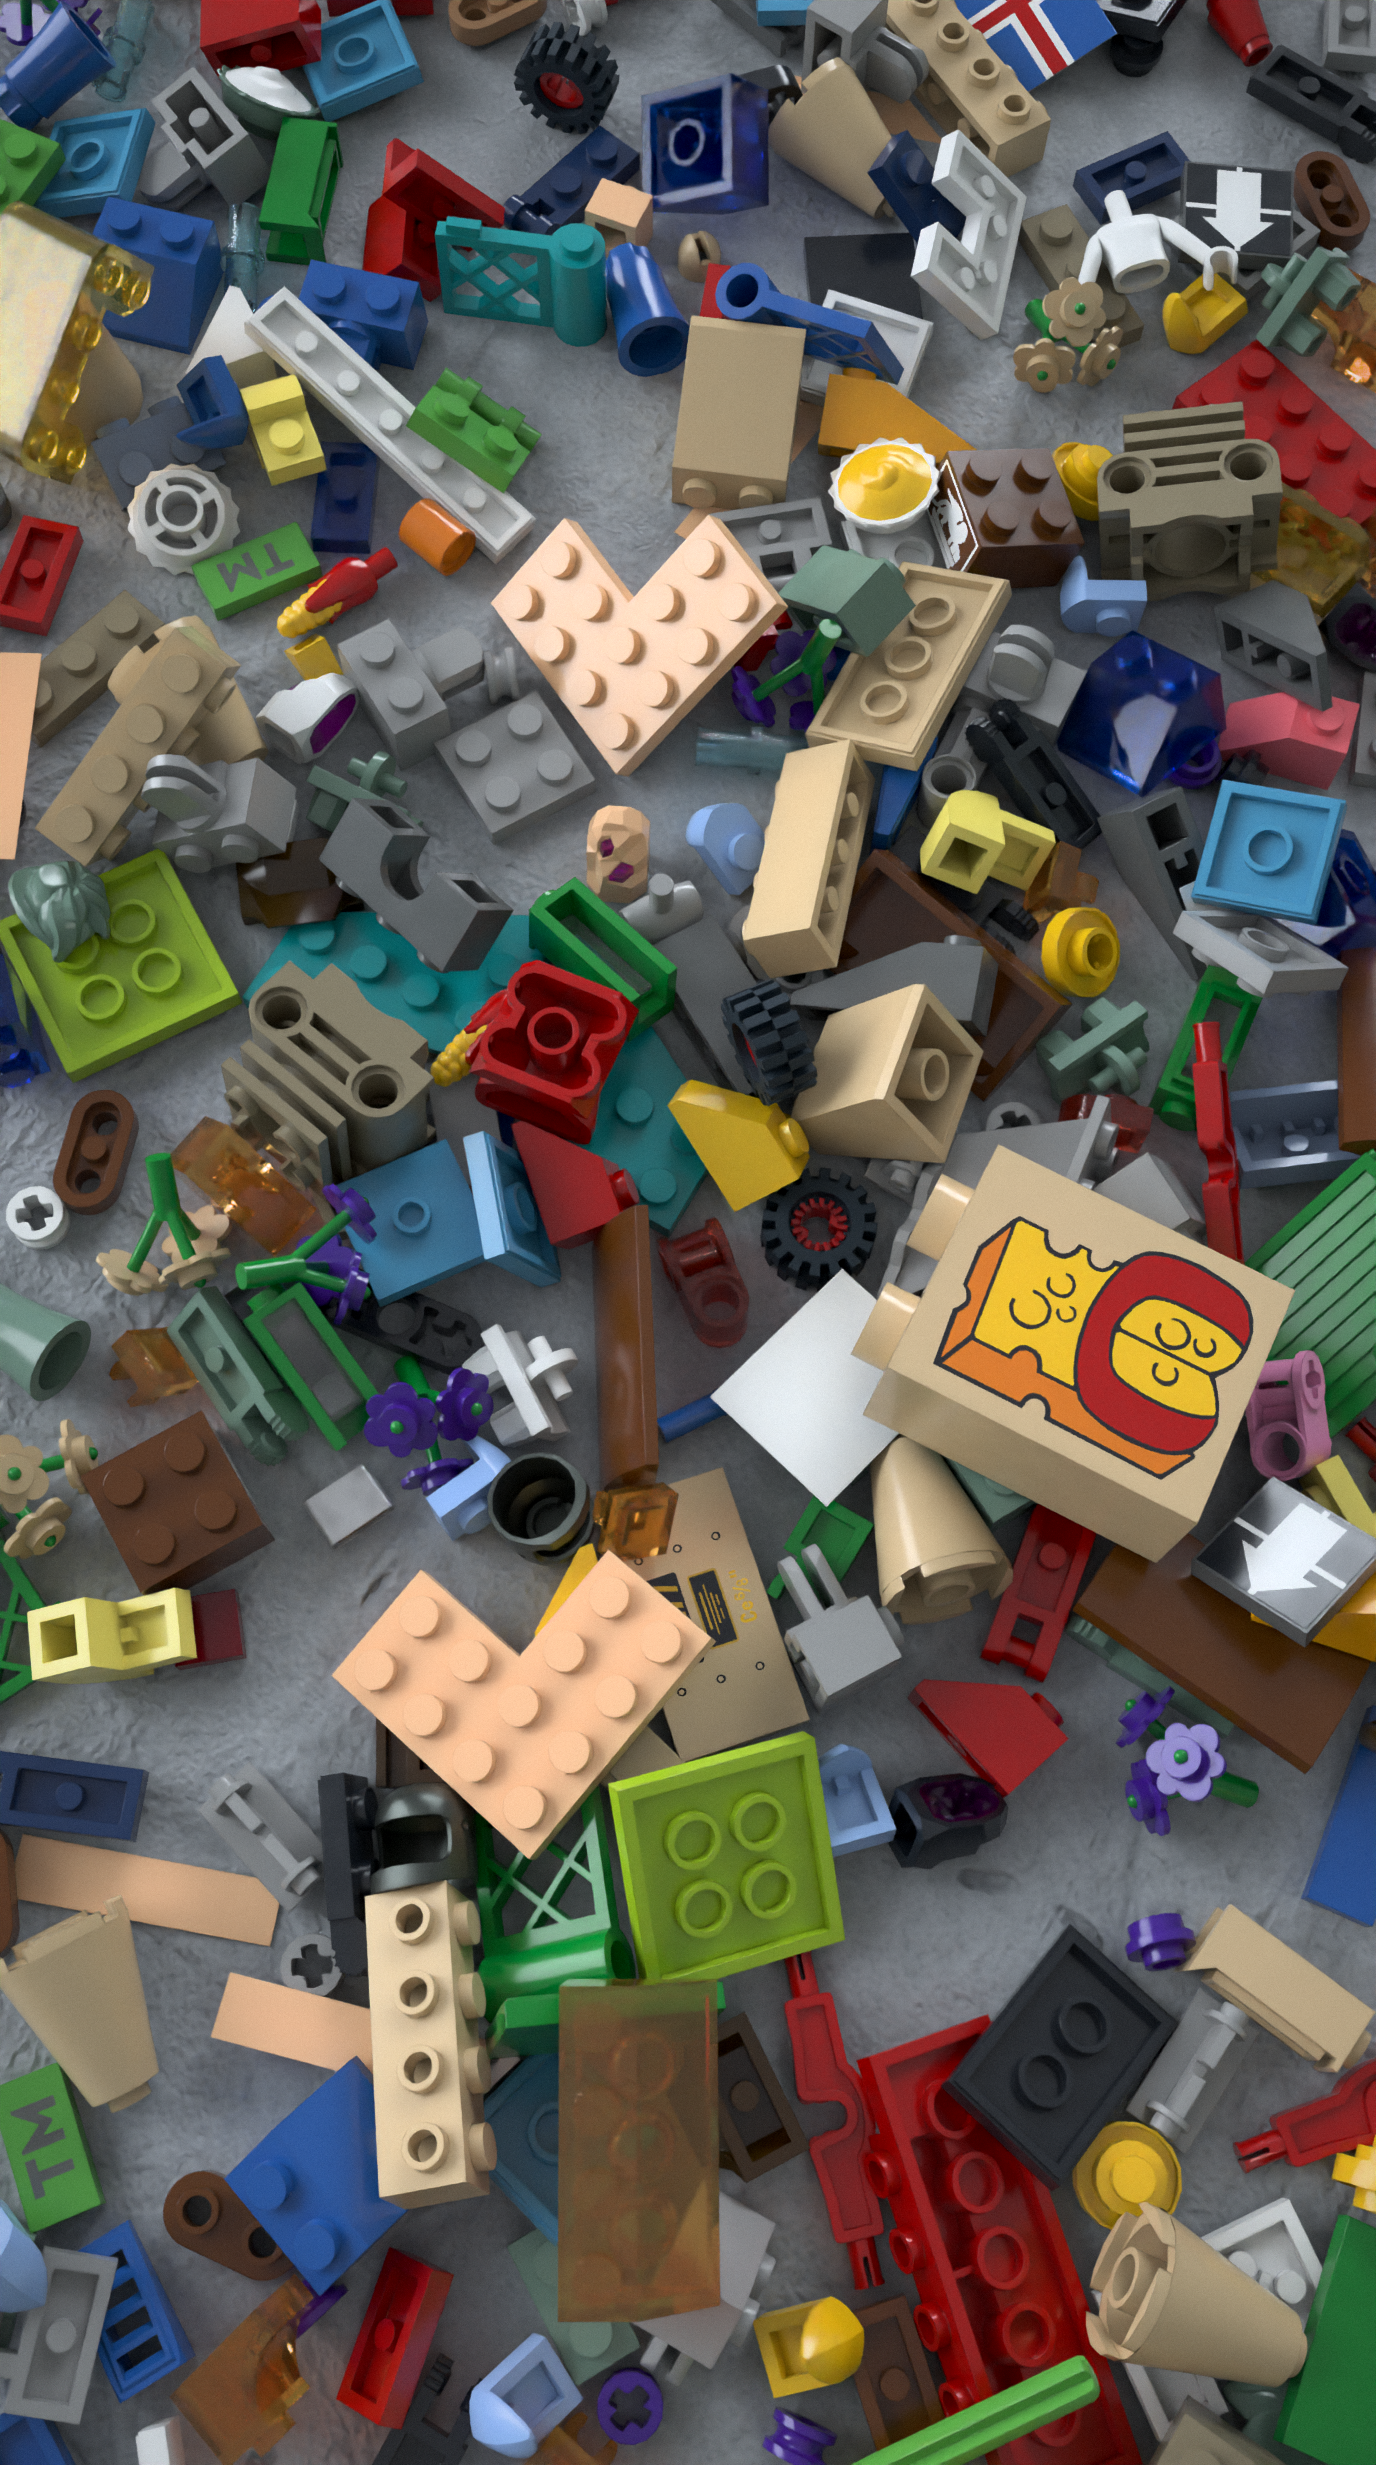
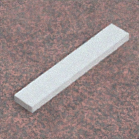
(379, 419)

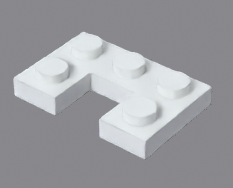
(972, 274)
(1276, 2255)

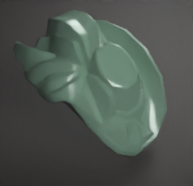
(61, 905)

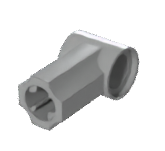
(951, 769)

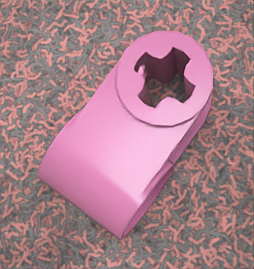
(1291, 1410)

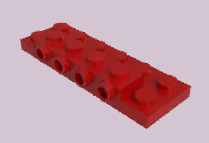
(983, 2254)

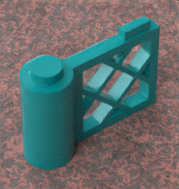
(565, 278)

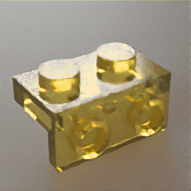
(1317, 551)

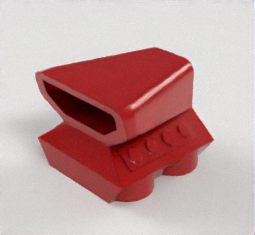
(552, 1050)

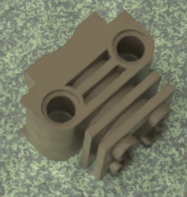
(1189, 502)
(327, 1079)

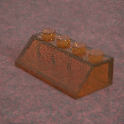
(638, 2149)

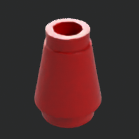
(1241, 27)

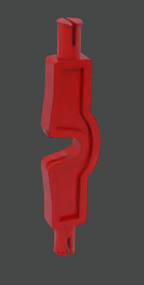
(1217, 1143)
(1318, 2126)
(837, 2154)

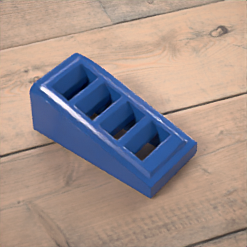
(896, 798)
(164, 2323)

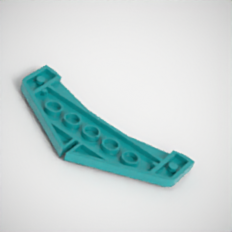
(633, 1111)

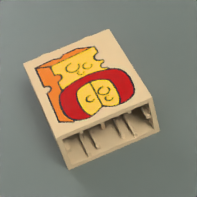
(1072, 1351)

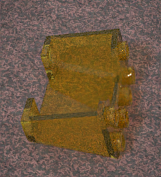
(51, 316)

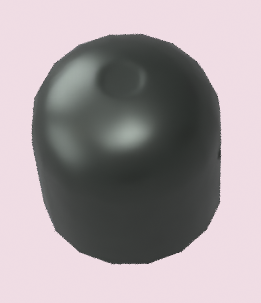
(529, 1488)
(425, 1838)

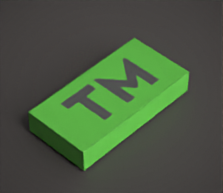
(257, 571)
(48, 2148)

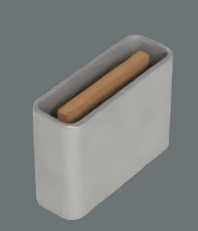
(349, 1506)

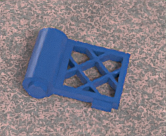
(831, 336)

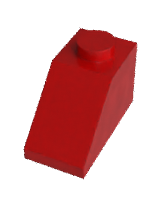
(572, 1186)
(992, 1727)

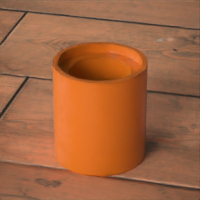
(437, 536)

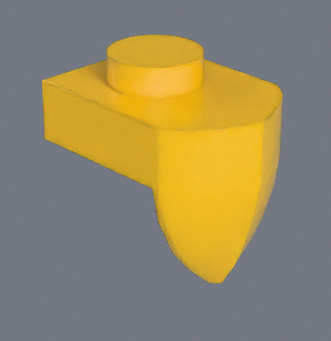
(1201, 316)
(809, 2345)

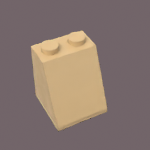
(737, 414)
(889, 1079)

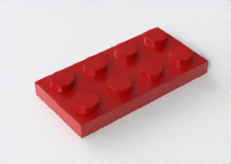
(1311, 439)

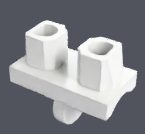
(510, 1362)

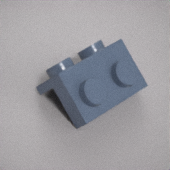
(133, 451)
(1288, 1134)

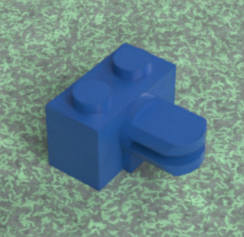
(369, 311)

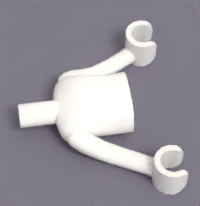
(1136, 253)

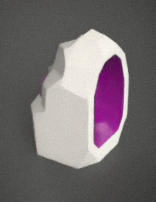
(309, 716)

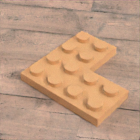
(643, 659)
(533, 1728)

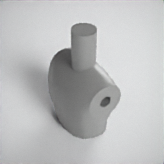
(665, 909)

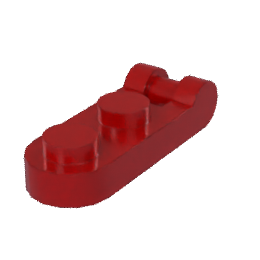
(1042, 1592)

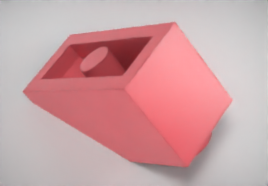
(1291, 736)

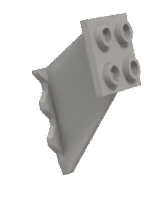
(1073, 1148)

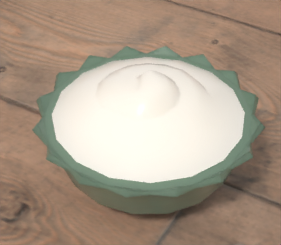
(262, 99)

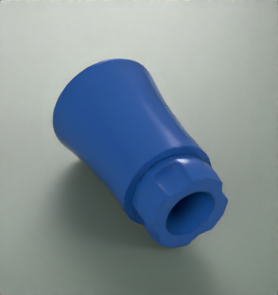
(53, 68)
(645, 317)

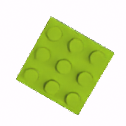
(135, 987)
(727, 1861)

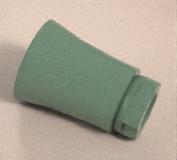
(39, 1344)

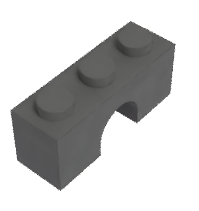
(377, 860)

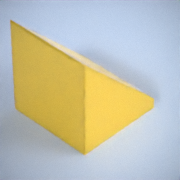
(313, 658)

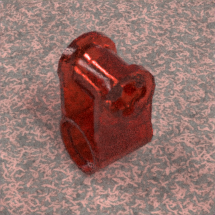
(704, 1272)

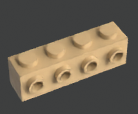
(971, 85)
(155, 719)
(809, 860)
(428, 2047)

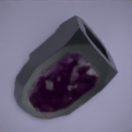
(1353, 625)
(944, 1818)

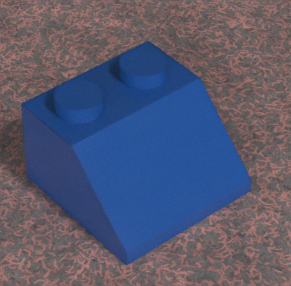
(184, 276)
(318, 2179)

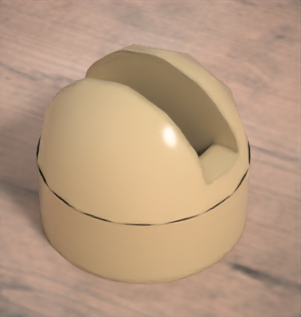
(689, 259)

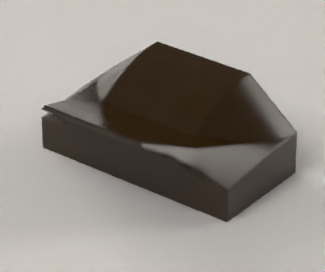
(292, 888)
(754, 2114)

